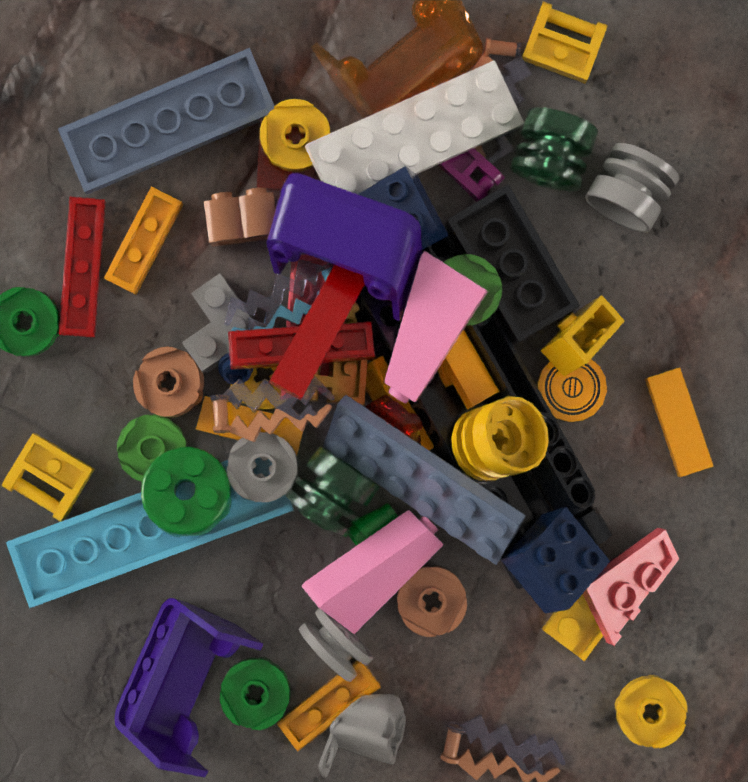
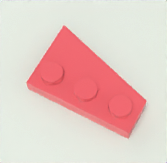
(627, 582)

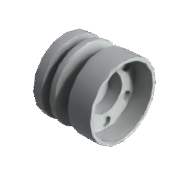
(631, 187)

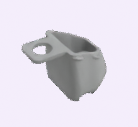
(367, 727)

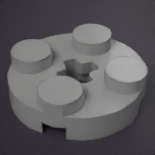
(258, 487)

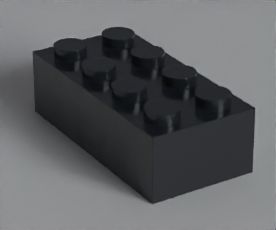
(531, 282)

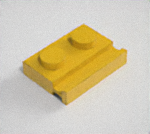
(575, 628)

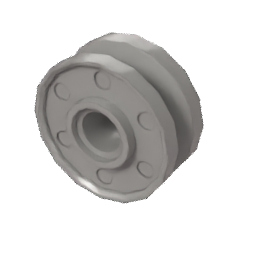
(335, 645)

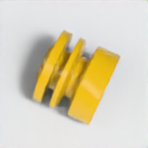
(500, 439)

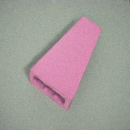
(432, 322)
(373, 570)

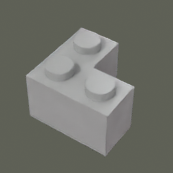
(211, 341)

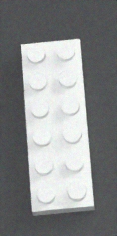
(418, 131)

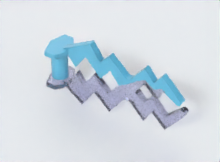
(272, 305)

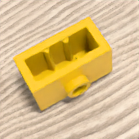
(582, 335)

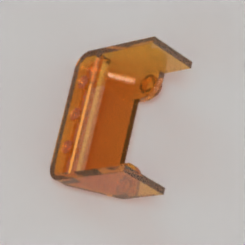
(427, 56)

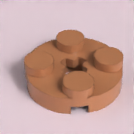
(153, 371)
(437, 620)

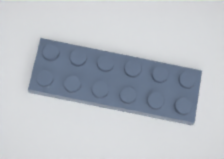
(167, 121)
(422, 480)

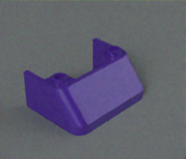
(349, 233)
(169, 679)

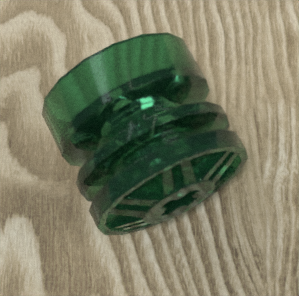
(554, 149)
(332, 492)

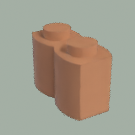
(239, 218)

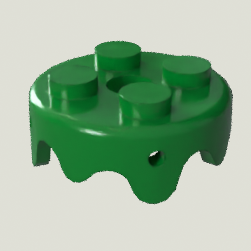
(190, 516)

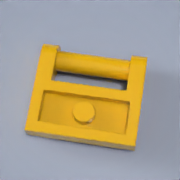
(560, 52)
(55, 468)

